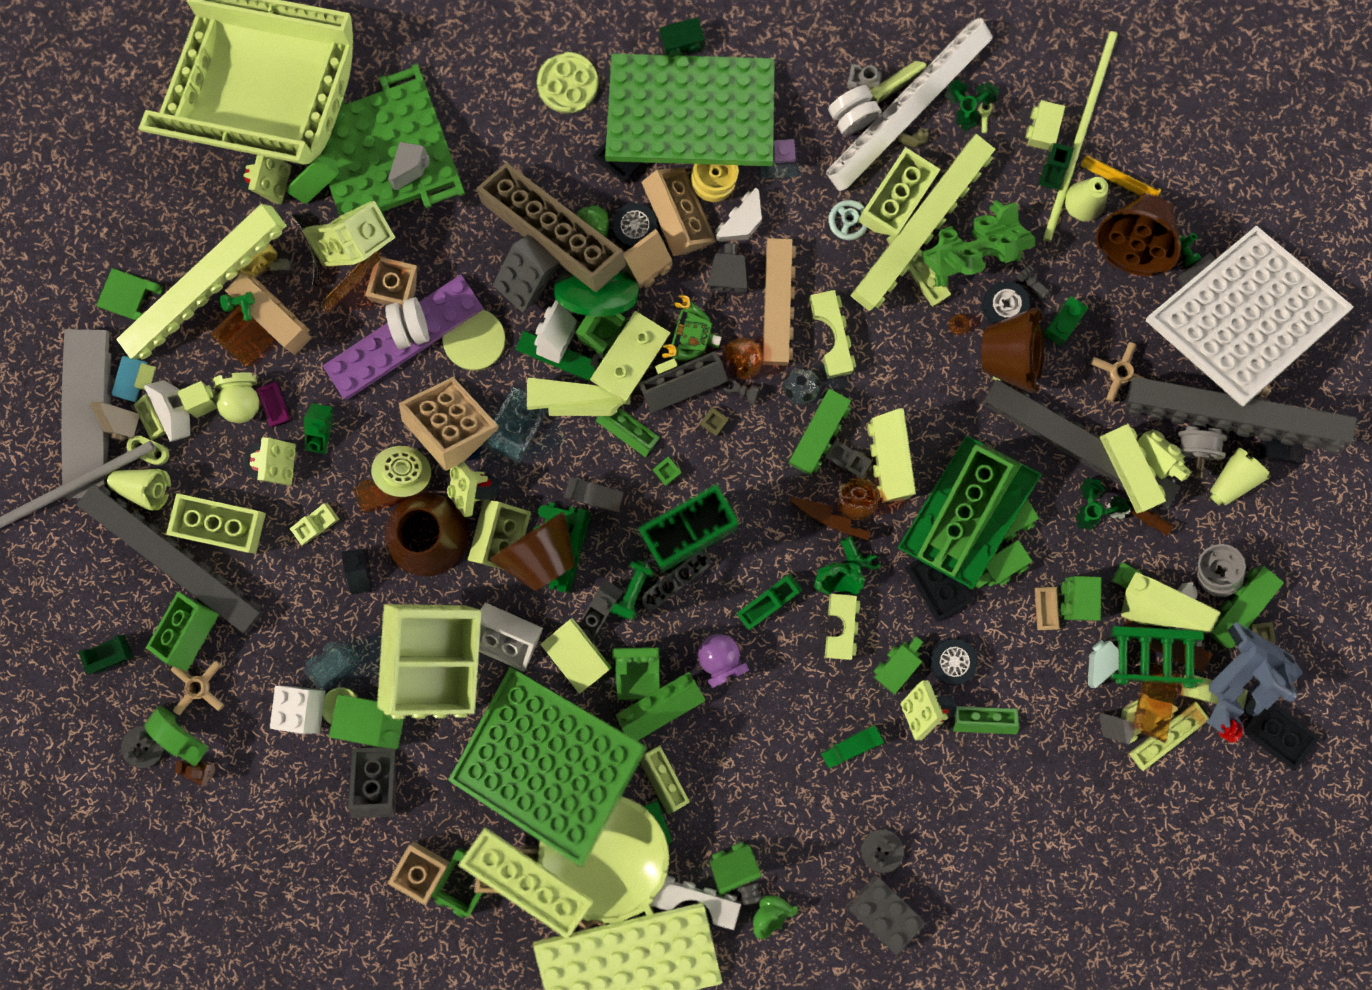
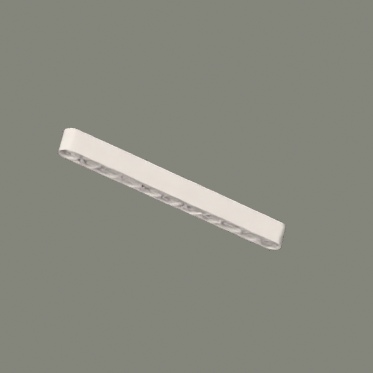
(909, 104)

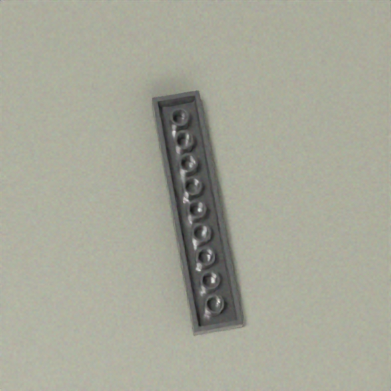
(1256, 418)

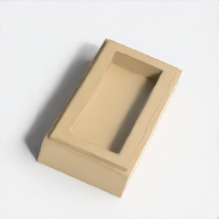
(1047, 608)

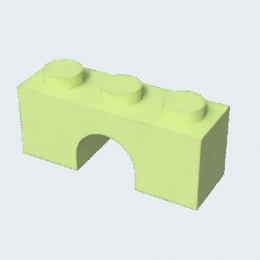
(845, 608)

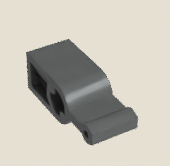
(594, 495)

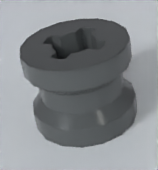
(749, 893)

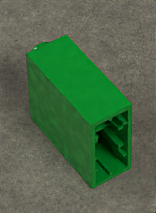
(689, 528)

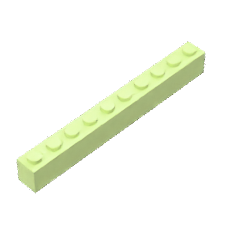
(922, 223)
(202, 282)

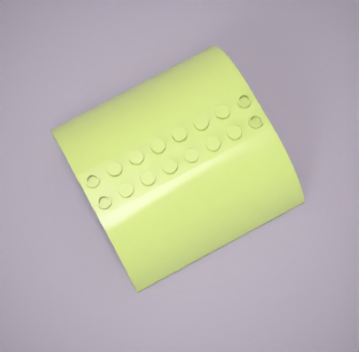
(258, 78)

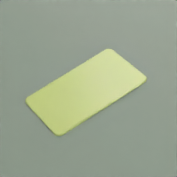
(144, 376)

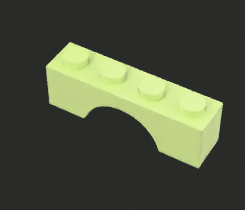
(826, 308)

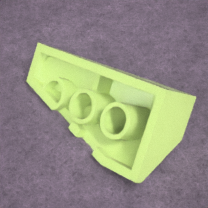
(1157, 604)

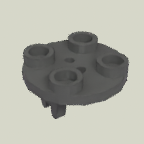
(136, 755)
(876, 859)

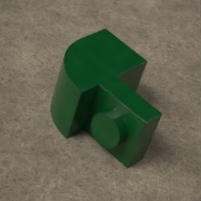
(1054, 166)

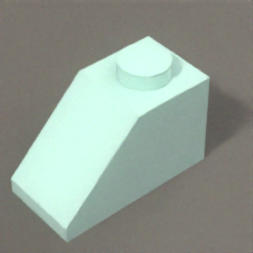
(1102, 662)

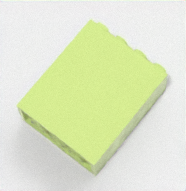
(429, 660)

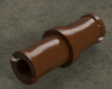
(1152, 519)

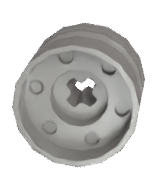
(1223, 559)

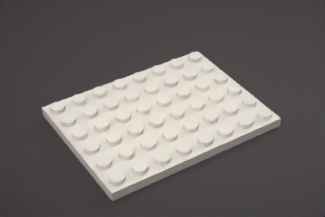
(1249, 315)

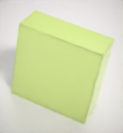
(668, 365)

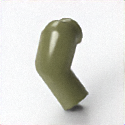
(914, 140)

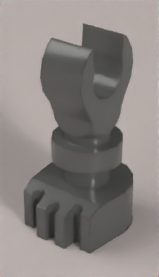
(1038, 289)
(751, 393)

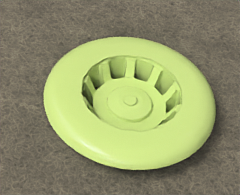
(402, 464)

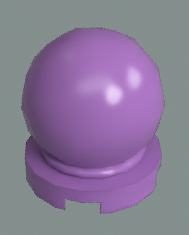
(720, 657)

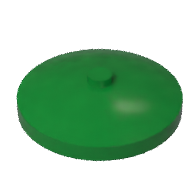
(612, 299)

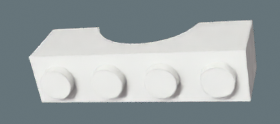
(722, 908)

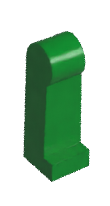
(852, 746)

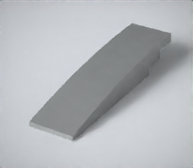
(84, 380)

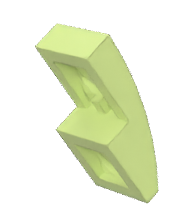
(314, 524)

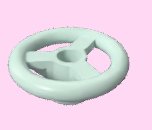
(850, 212)

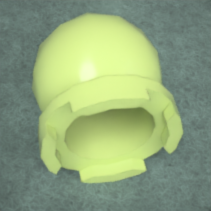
(237, 398)

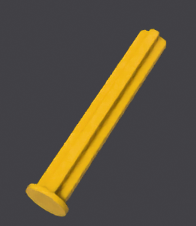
(1118, 177)

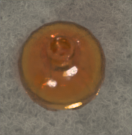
(745, 356)
(858, 498)

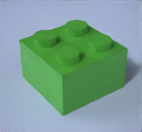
(1081, 598)

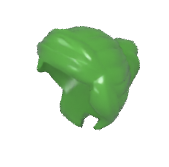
(771, 915)

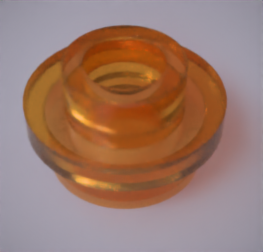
(965, 324)

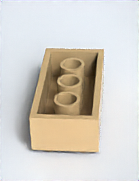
(272, 313)

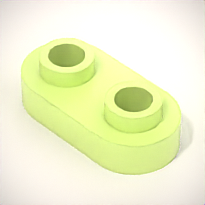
(150, 457)

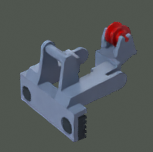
(1255, 660)

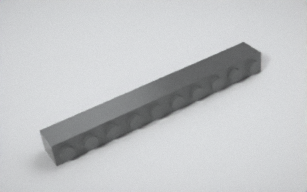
(1061, 433)
(170, 558)

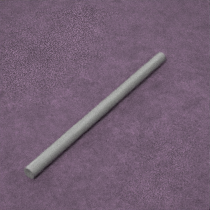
(77, 483)

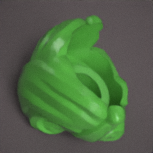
(596, 218)

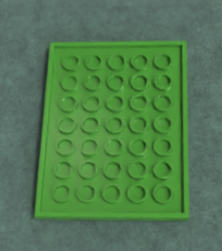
(691, 110)
(547, 765)

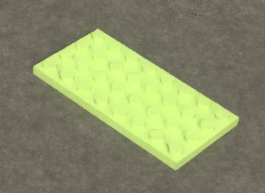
(636, 954)

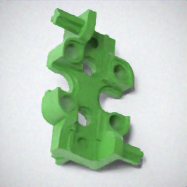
(995, 236)

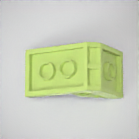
(350, 236)

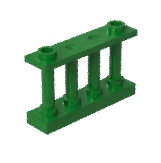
(626, 607)
(1167, 638)

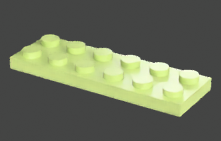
(526, 883)

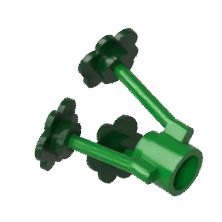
(967, 115)
(1090, 514)

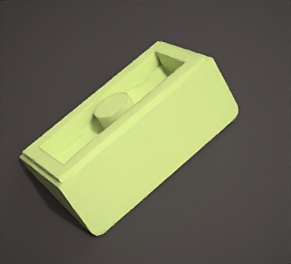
(149, 417)

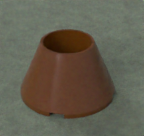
(1015, 350)
(451, 540)
(539, 555)

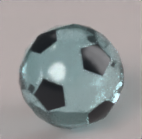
(801, 385)

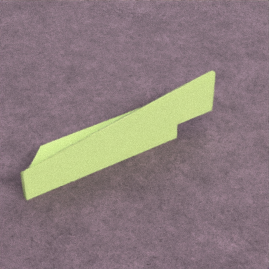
(571, 398)

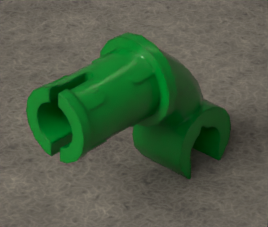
(854, 556)

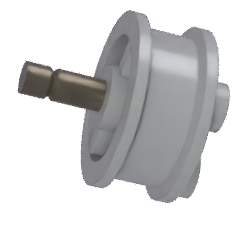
(1202, 446)

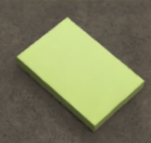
(576, 655)

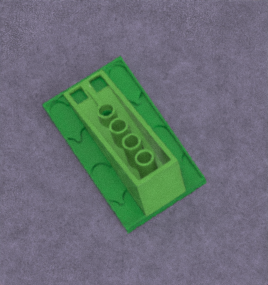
(969, 511)

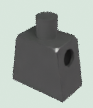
(728, 271)

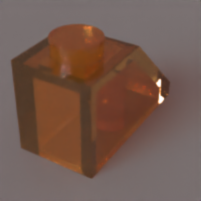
(372, 497)

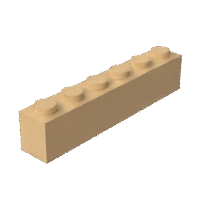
(777, 302)

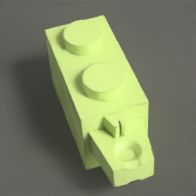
(1162, 456)

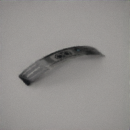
(316, 262)

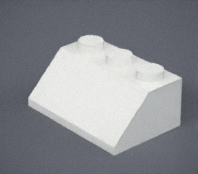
(507, 637)

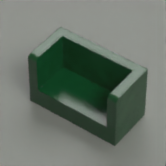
(105, 655)

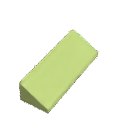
(897, 81)
(664, 782)

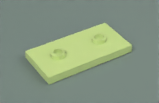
(630, 356)

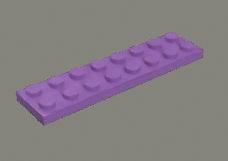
(378, 353)

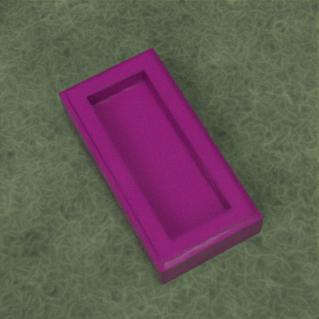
(273, 404)

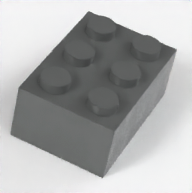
(525, 273)
(886, 914)

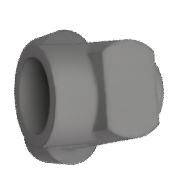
(860, 76)

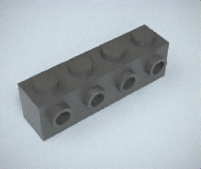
(683, 382)

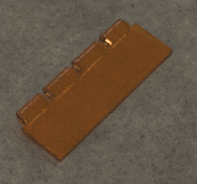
(352, 278)
(1155, 706)

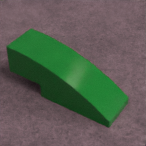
(769, 601)

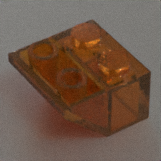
(242, 338)

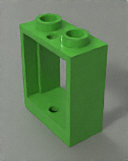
(444, 899)

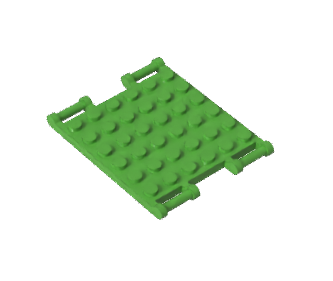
(368, 139)

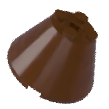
(1141, 236)

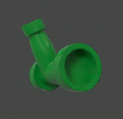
(1191, 258)
(228, 303)

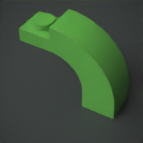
(172, 737)

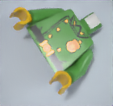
(691, 333)

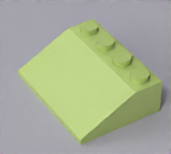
(892, 456)

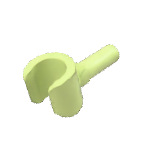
(984, 114)

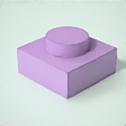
(784, 151)

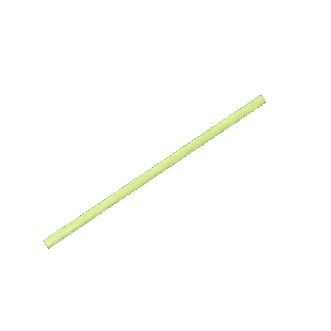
(1080, 136)

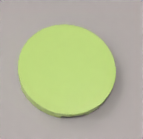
(567, 82)
(476, 342)

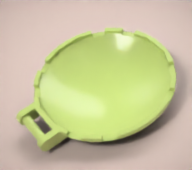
(623, 868)

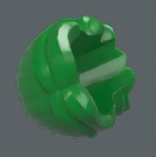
(840, 578)

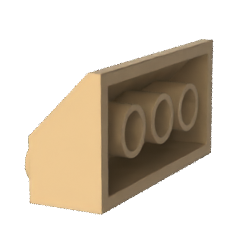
(678, 210)

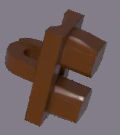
(199, 774)

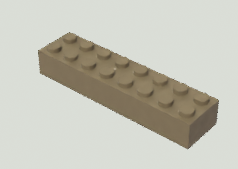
(552, 225)

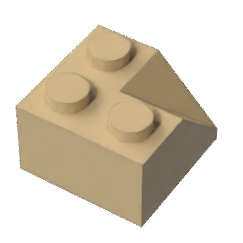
(392, 282)
(418, 873)

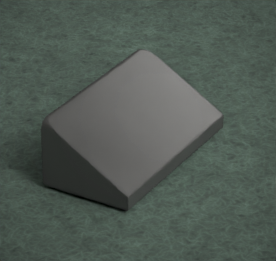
(1116, 728)

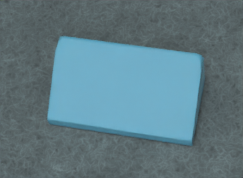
(126, 379)

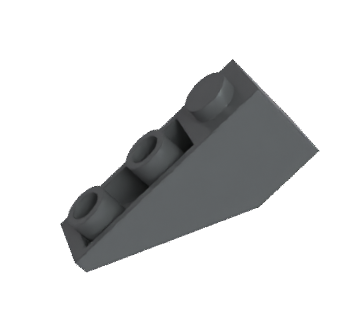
(599, 609)

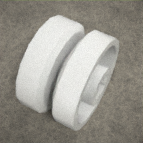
(854, 110)
(407, 323)

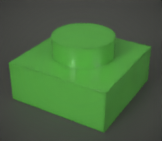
(667, 471)
(1124, 575)

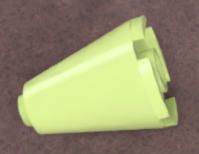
(1087, 199)
(1238, 478)
(141, 486)

